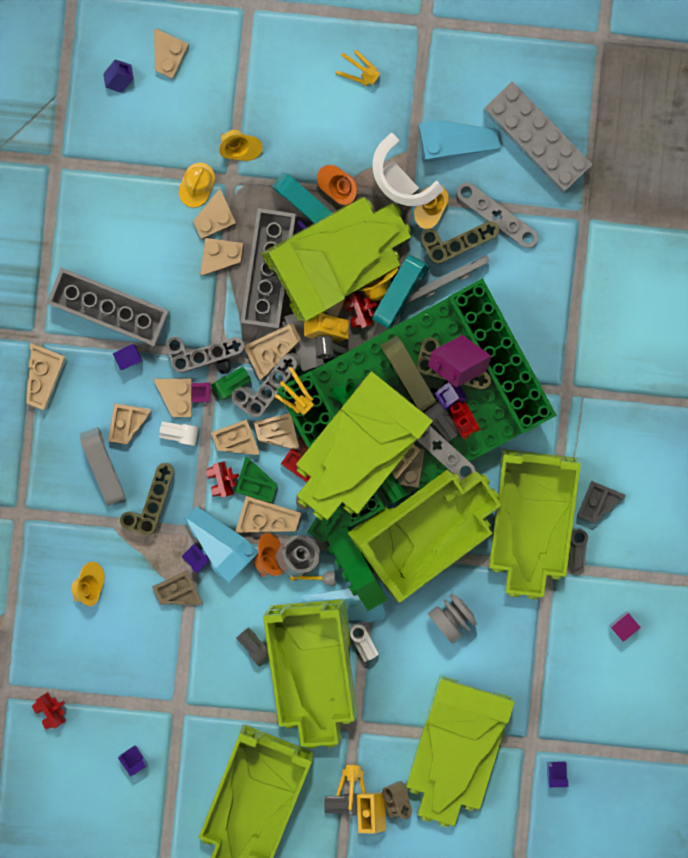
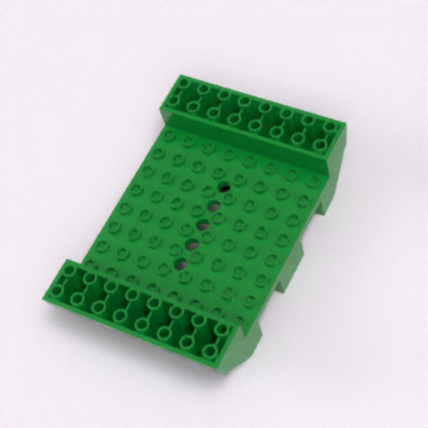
(502, 410)

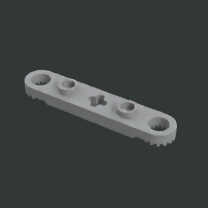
(485, 206)
(463, 272)
(447, 454)

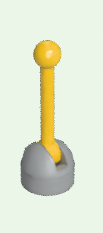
(328, 578)

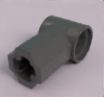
(327, 348)
(442, 421)
(577, 551)
(257, 650)
(340, 804)

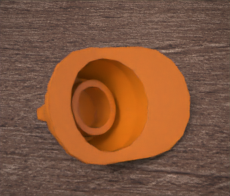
(337, 184)
(265, 560)

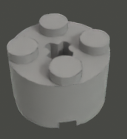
(287, 555)

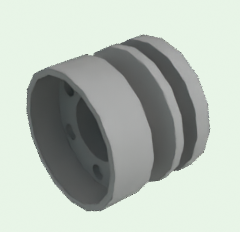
(452, 618)

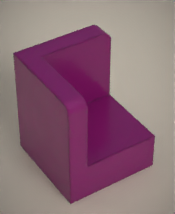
(201, 392)
(624, 626)

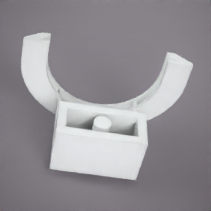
(394, 180)

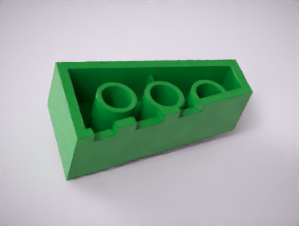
(355, 569)

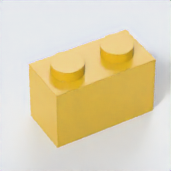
(326, 325)
(371, 812)

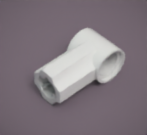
(183, 433)
(364, 643)

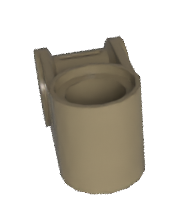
(396, 799)

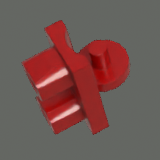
(363, 309)
(464, 419)
(224, 479)
(51, 709)

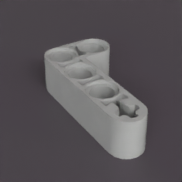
(207, 351)
(271, 383)
(101, 465)

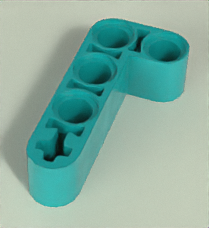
(300, 198)
(400, 290)

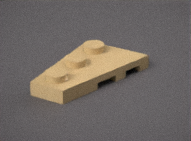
(269, 350)
(43, 375)
(266, 517)

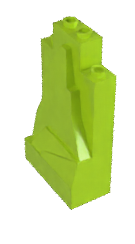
(337, 255)
(359, 448)
(534, 519)
(426, 531)
(311, 669)
(457, 749)
(255, 796)

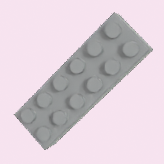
(537, 137)
(263, 288)
(108, 307)

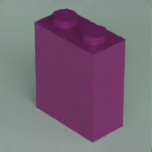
(459, 360)

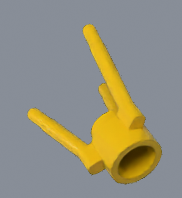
(369, 73)
(302, 403)
(352, 773)

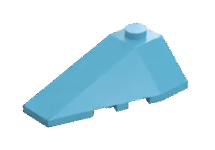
(450, 139)
(222, 545)
(355, 609)

